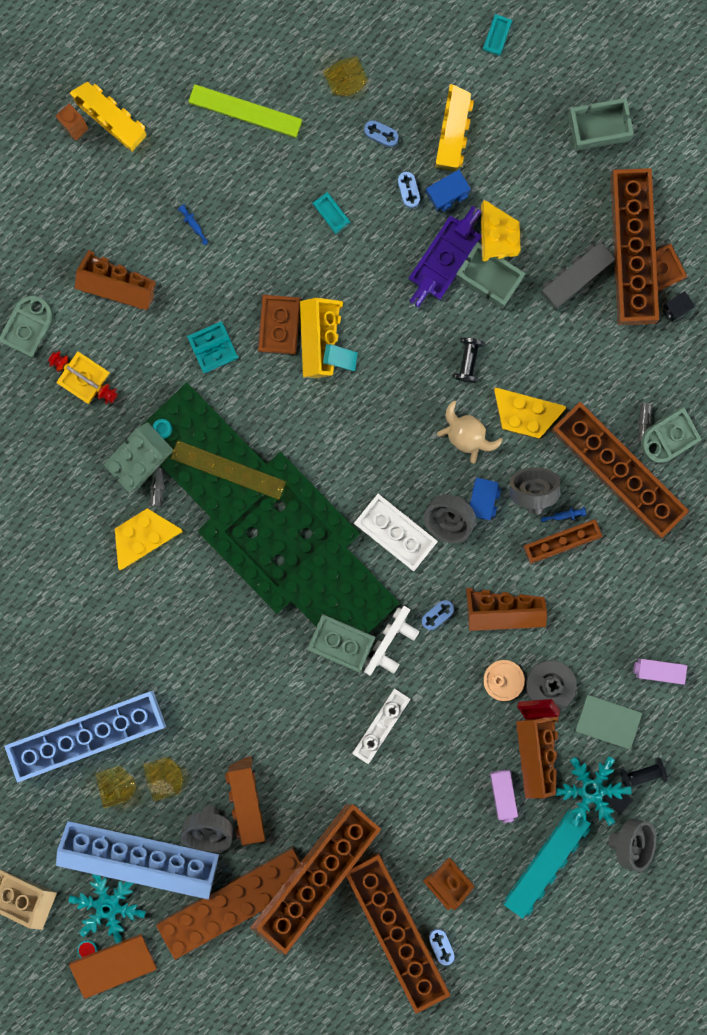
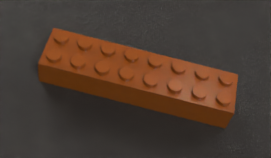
(634, 246)
(619, 470)
(315, 879)
(227, 905)
(397, 933)

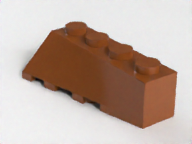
(114, 282)
(504, 611)
(538, 756)
(246, 801)

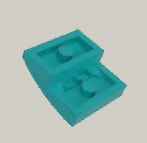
(212, 347)

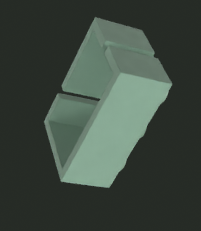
(601, 125)
(491, 277)
(138, 457)

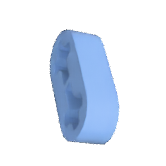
(413, 189)
(446, 945)

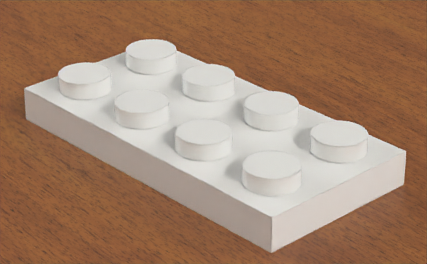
(395, 532)

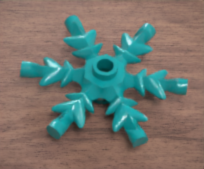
(588, 786)
(109, 901)

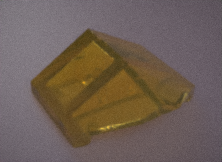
(345, 77)
(163, 778)
(115, 786)

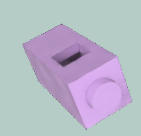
(660, 671)
(503, 795)

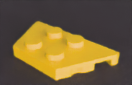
(499, 233)
(525, 413)
(141, 536)

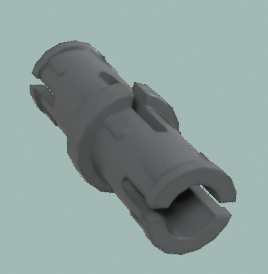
(645, 419)
(157, 487)

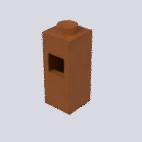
(72, 122)

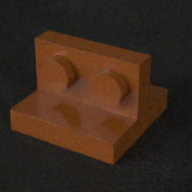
(449, 884)

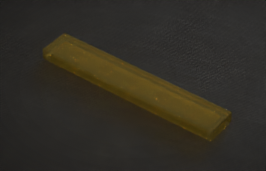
(228, 470)

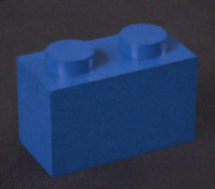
(448, 191)
(483, 498)

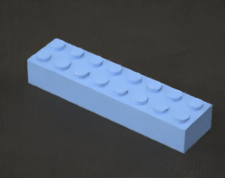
(85, 736)
(137, 860)

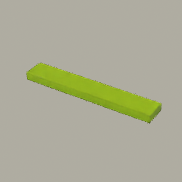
(245, 111)

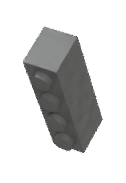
(577, 276)

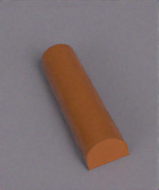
(562, 541)

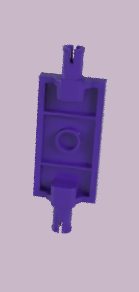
(445, 257)

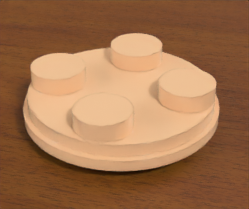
(504, 680)

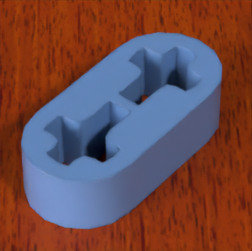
(383, 130)
(434, 611)

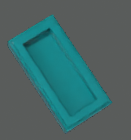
(497, 35)
(331, 212)
(340, 357)

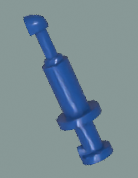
(193, 224)
(566, 514)

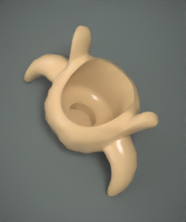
(467, 433)

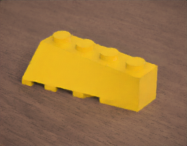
(108, 115)
(453, 129)
(318, 328)

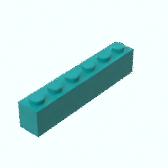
(545, 865)

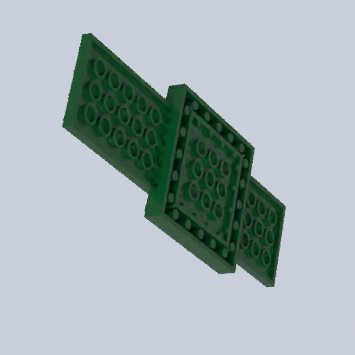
(316, 571)

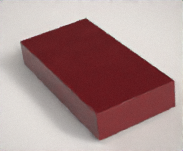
(538, 709)

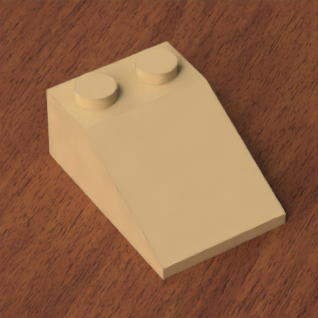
(24, 901)

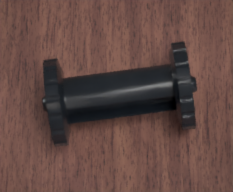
(469, 360)
(644, 775)

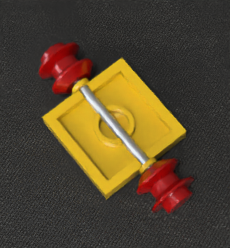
(83, 377)

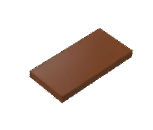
(112, 966)

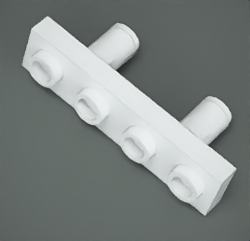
(390, 631)
(381, 726)

